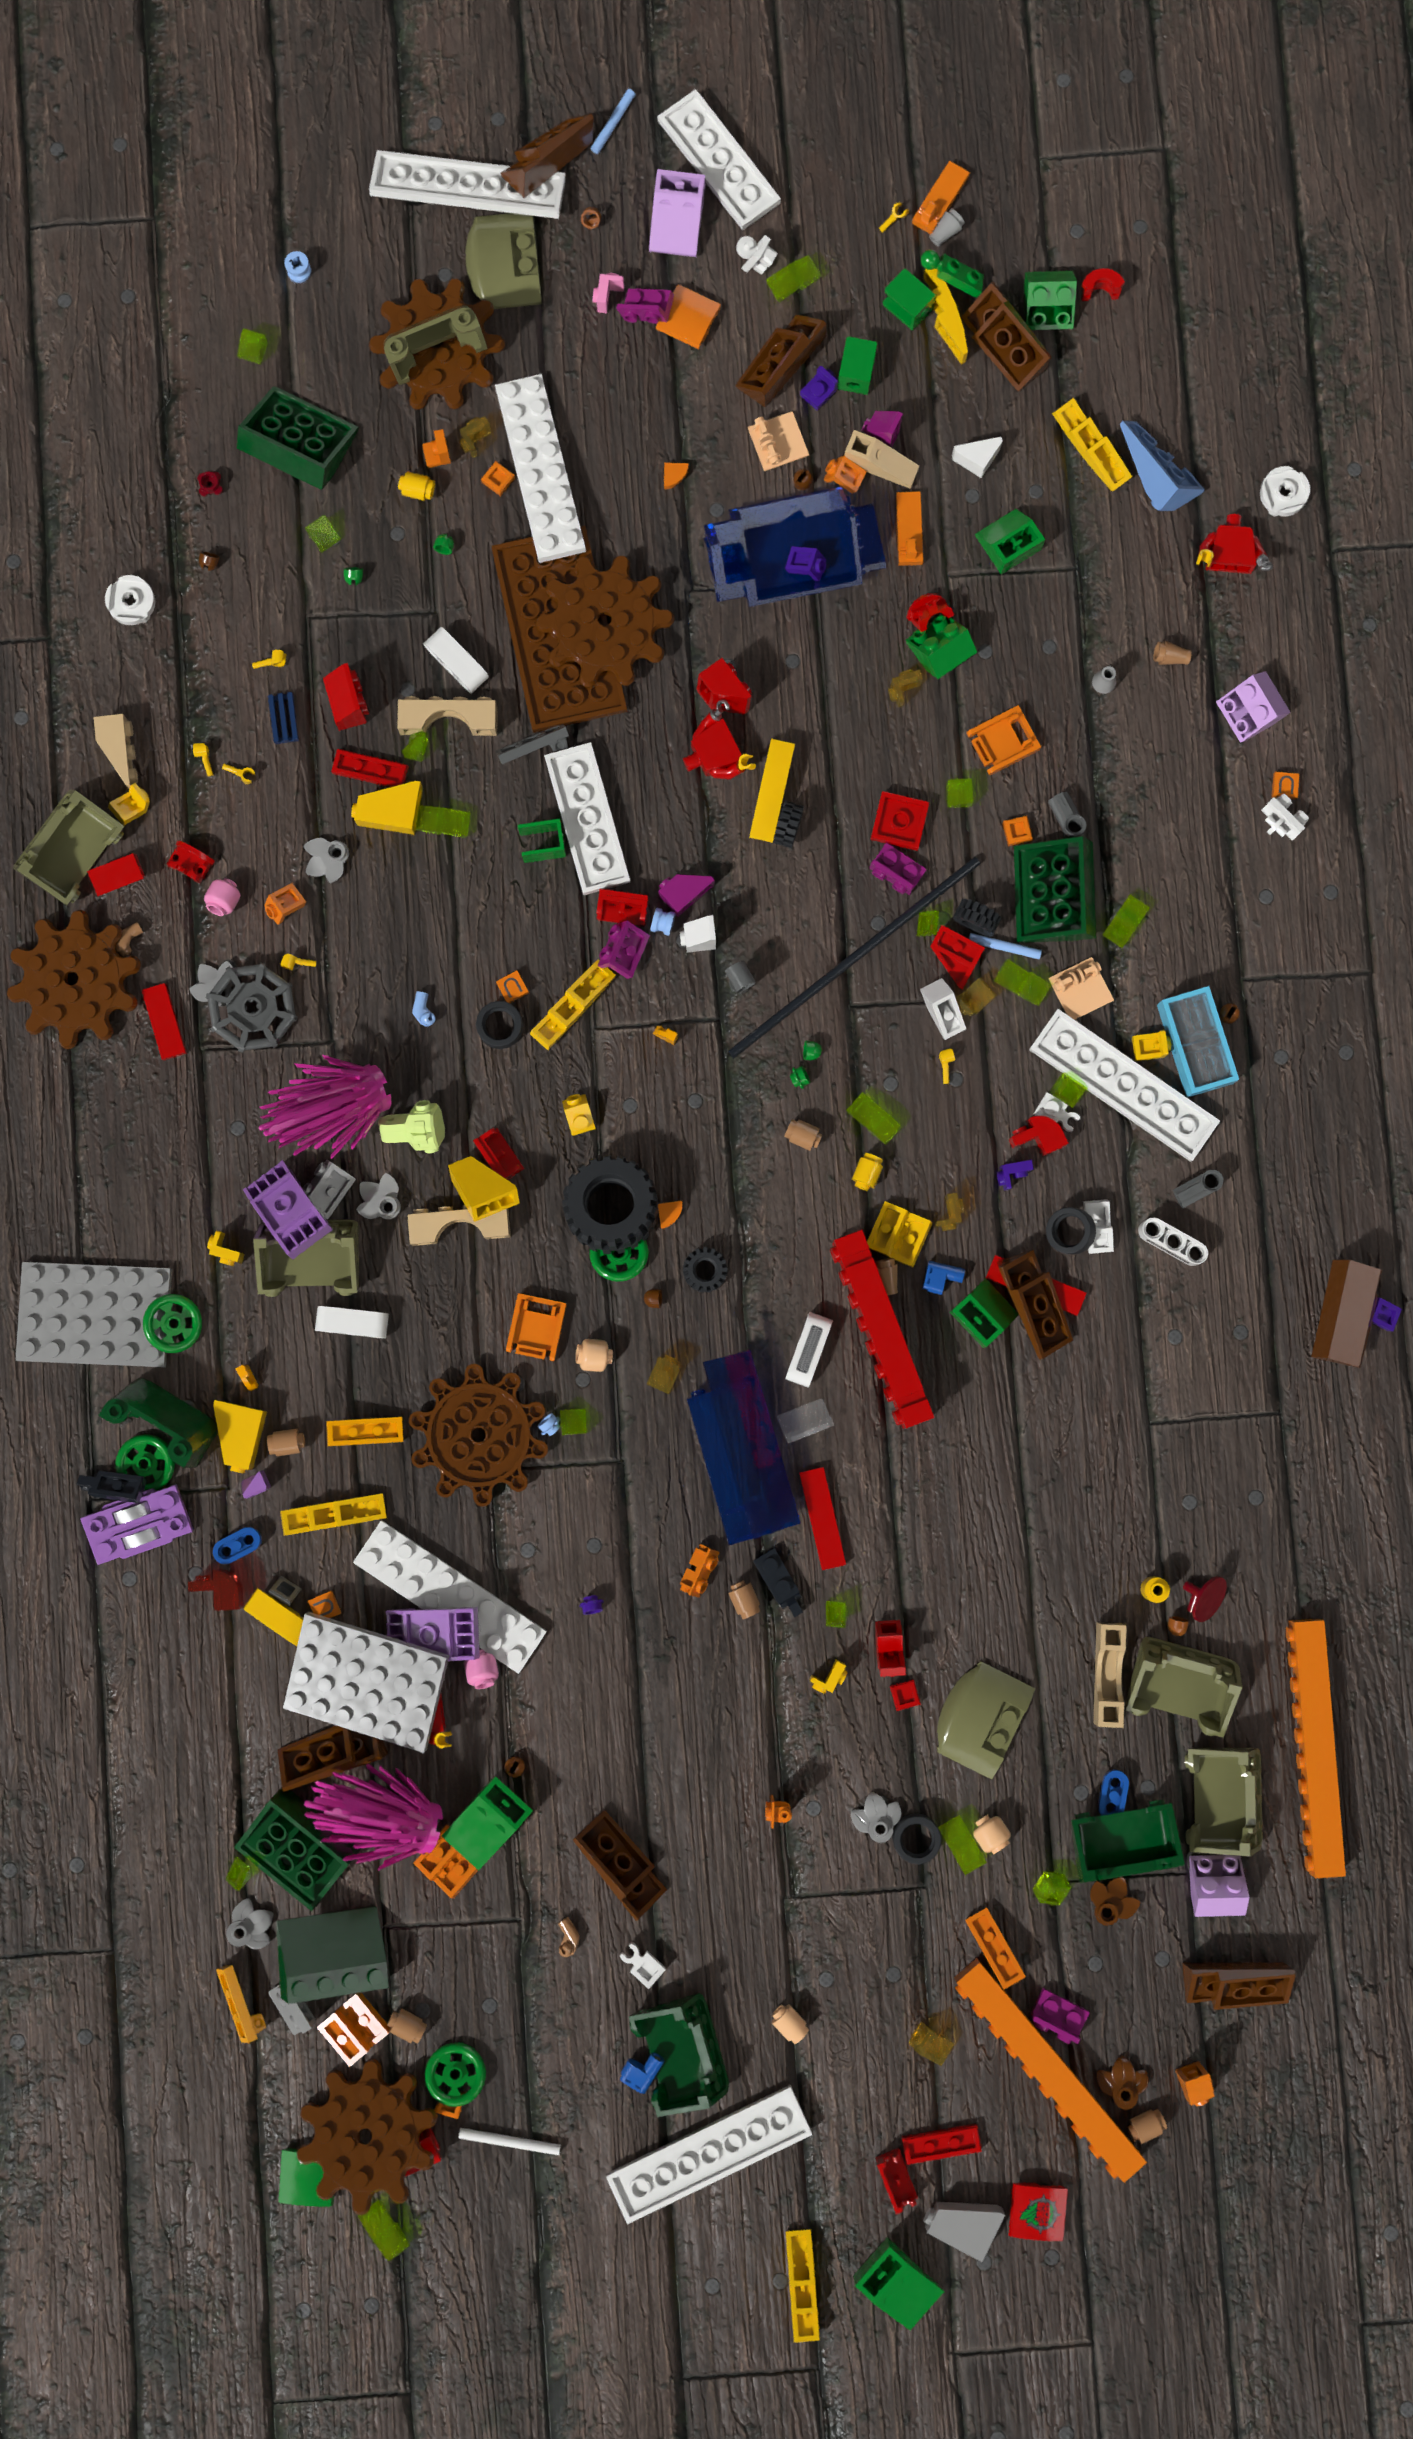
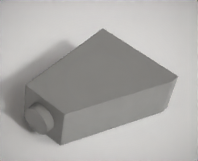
(965, 2225)

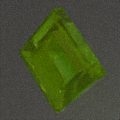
(928, 923)
(836, 1614)
(238, 1874)

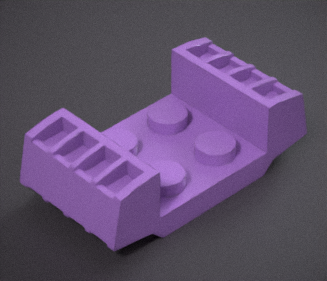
(287, 1210)
(441, 1630)

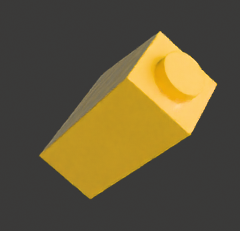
(390, 808)
(481, 1188)
(239, 1434)

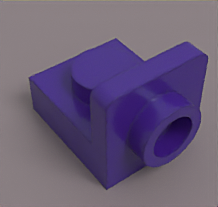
(820, 388)
(806, 561)
(1017, 1169)
(1386, 1315)

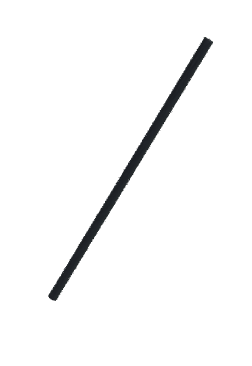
(854, 957)

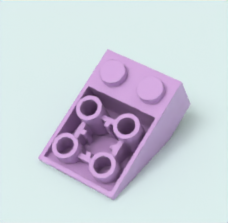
(677, 212)

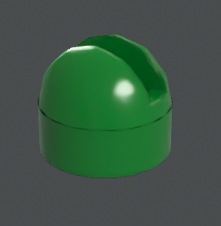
(443, 544)
(353, 573)
(811, 1050)

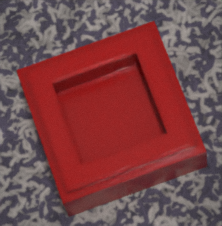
(905, 1695)

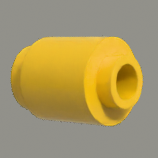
(416, 486)
(867, 1171)
(1147, 1589)

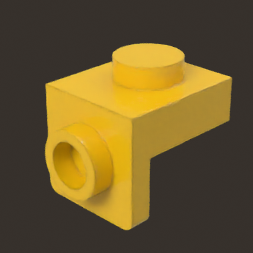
(130, 805)
(1151, 1046)
(578, 1114)
(226, 1256)
(836, 1675)

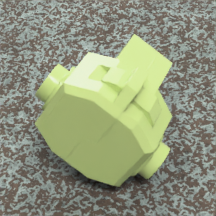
(421, 1127)

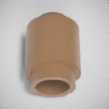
(803, 1134)
(285, 1442)
(744, 1599)
(406, 2026)
(1147, 2126)

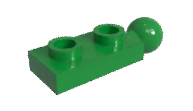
(954, 272)

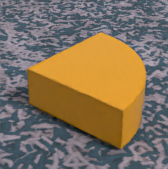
(667, 1035)
(247, 1377)

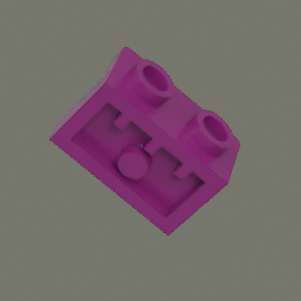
(646, 305)
(897, 869)
(623, 948)
(1059, 2016)

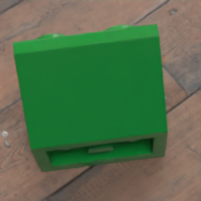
(1049, 300)
(1010, 540)
(942, 645)
(984, 1313)

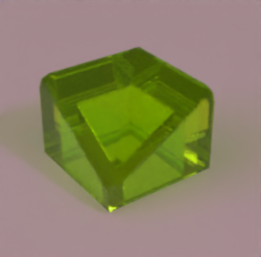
(252, 346)
(322, 533)
(416, 746)
(959, 793)
(1068, 1090)
(573, 1421)
(1052, 1888)

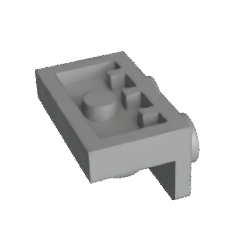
(328, 1187)
(296, 2015)

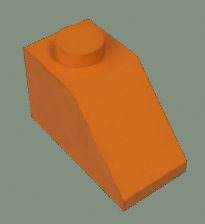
(1195, 2083)

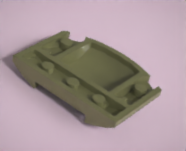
(503, 260)
(982, 1718)

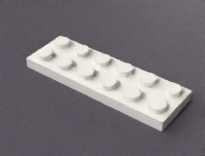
(719, 158)
(587, 818)

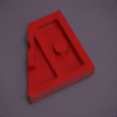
(956, 954)

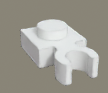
(1055, 1109)
(646, 1967)

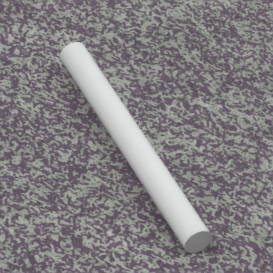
(509, 2141)

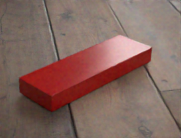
(369, 768)
(164, 1021)
(941, 2144)

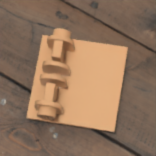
(777, 440)
(1081, 988)

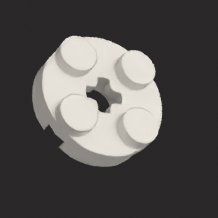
(1290, 479)
(122, 589)

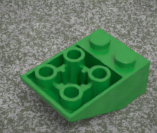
(486, 1823)
(897, 2284)

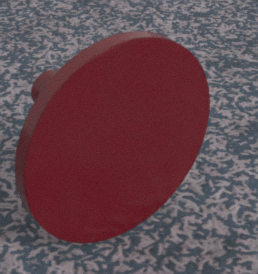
(1207, 1600)

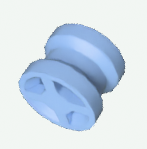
(302, 271)
(663, 921)

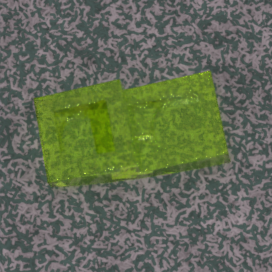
(792, 277)
(443, 820)
(1126, 921)
(1022, 983)
(874, 1118)
(962, 1845)
(383, 2231)

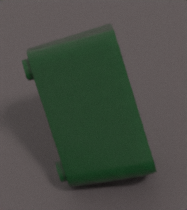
(189, 1427)
(1126, 1842)
(693, 2064)

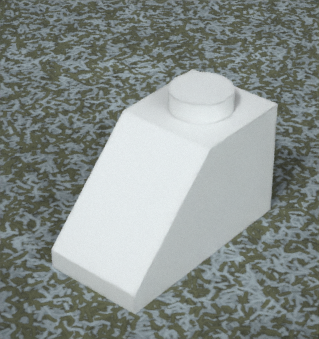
(699, 935)
(943, 1008)

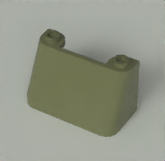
(429, 332)
(68, 846)
(325, 1263)
(1184, 1684)
(1226, 1801)

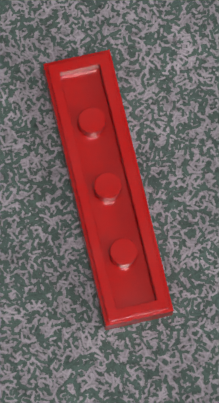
(1069, 1297)
(822, 1518)

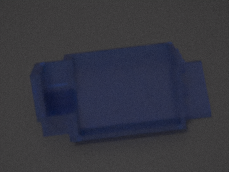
(754, 546)
(742, 1450)

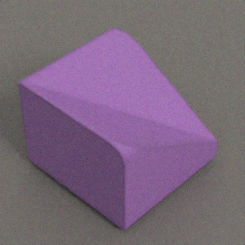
(255, 1485)

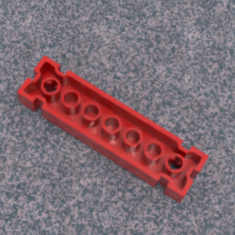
(882, 1330)

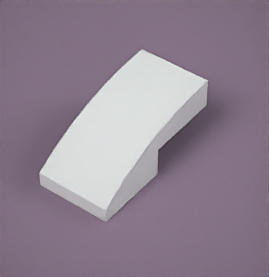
(1100, 1212)

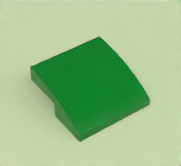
(300, 2181)

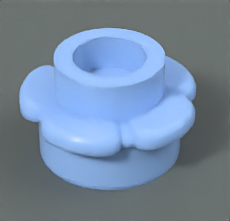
(549, 1424)

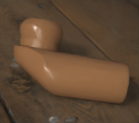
(128, 933)
(570, 1939)

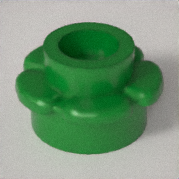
(799, 1077)

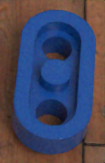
(237, 1544)
(1113, 1794)

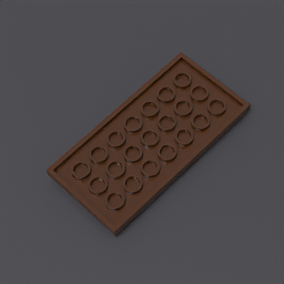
(551, 692)

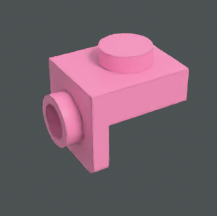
(607, 283)

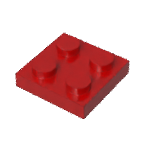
(899, 821)

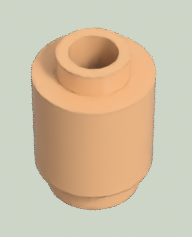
(789, 2023)

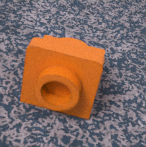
(436, 451)
(845, 473)
(283, 903)

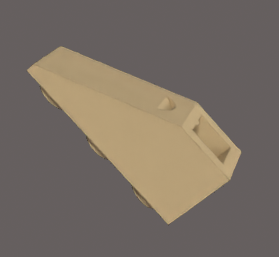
(880, 459)
(113, 737)

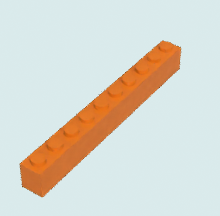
(1316, 1748)
(1050, 2070)

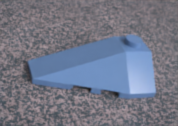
(1160, 477)

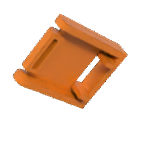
(999, 743)
(536, 1331)

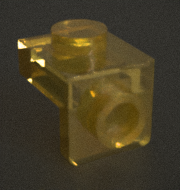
(473, 432)
(906, 680)
(975, 998)
(954, 1209)

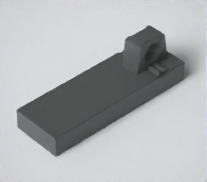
(553, 736)

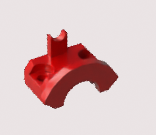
(1102, 279)
(925, 607)
(190, 861)

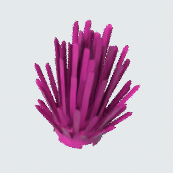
(323, 1101)
(390, 1820)

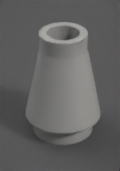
(947, 227)
(1104, 680)

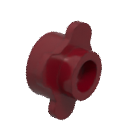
(205, 478)

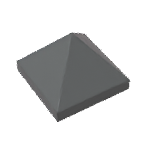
(284, 1591)

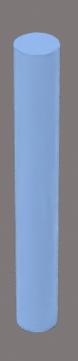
(613, 121)
(1006, 946)

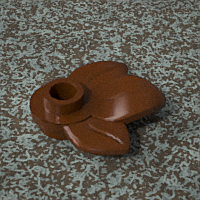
(1113, 1897)
(1123, 2079)

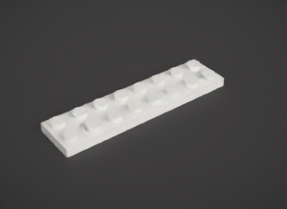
(460, 185)
(540, 468)
(1124, 1085)
(437, 1585)
(708, 2154)

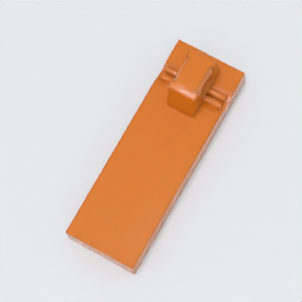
(940, 197)
(909, 528)
(995, 1948)

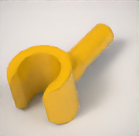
(893, 217)
(278, 660)
(202, 750)
(239, 772)
(288, 962)
(945, 1057)

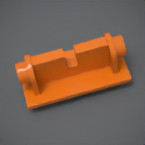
(696, 1581)
(777, 1811)

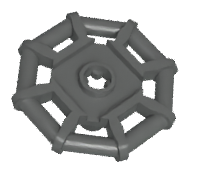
(248, 993)

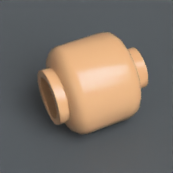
(593, 1355)
(991, 1834)

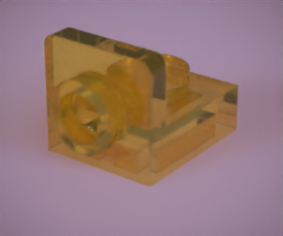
(664, 1374)
(930, 2044)

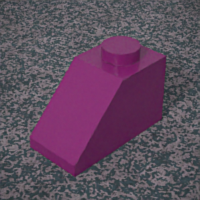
(884, 426)
(684, 891)

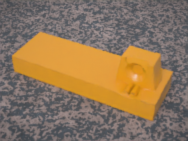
(364, 1431)
(247, 2025)

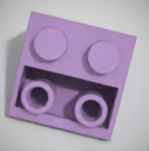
(1253, 706)
(1218, 1885)

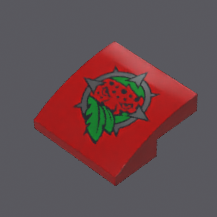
(1038, 2212)

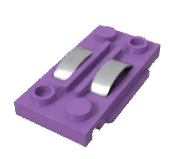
(133, 1528)

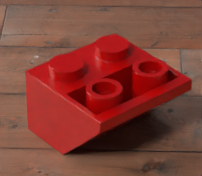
(721, 683)
(344, 697)

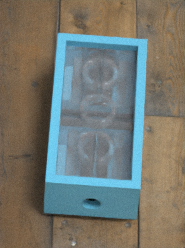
(1198, 1041)

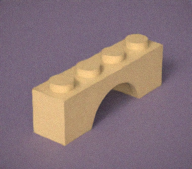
(418, 715)
(427, 1227)
(1108, 1674)

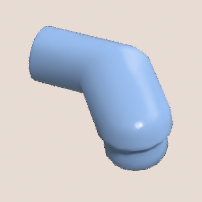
(420, 1010)

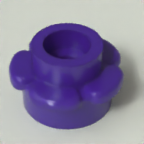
(591, 1605)

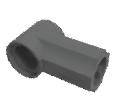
(1067, 814)
(740, 977)
(1196, 1188)

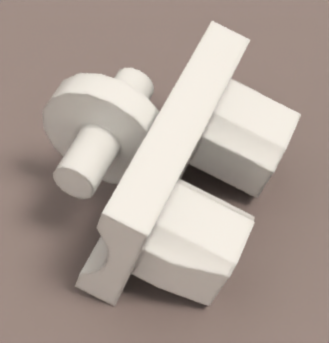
(758, 254)
(1282, 820)

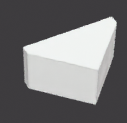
(977, 455)

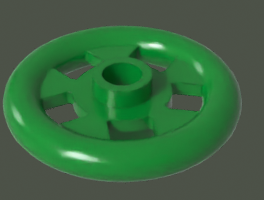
(610, 1272)
(165, 1303)
(139, 1443)
(476, 2081)

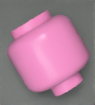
(222, 897)
(481, 1671)

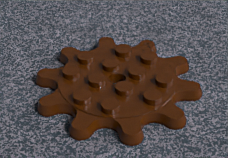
(442, 368)
(609, 646)
(98, 986)
(451, 1441)
(394, 2142)

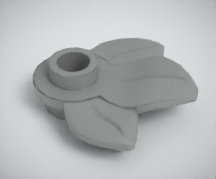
(323, 860)
(208, 979)
(377, 1196)
(876, 1814)
(253, 1924)

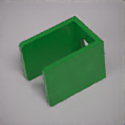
(909, 299)
(857, 365)
(542, 827)

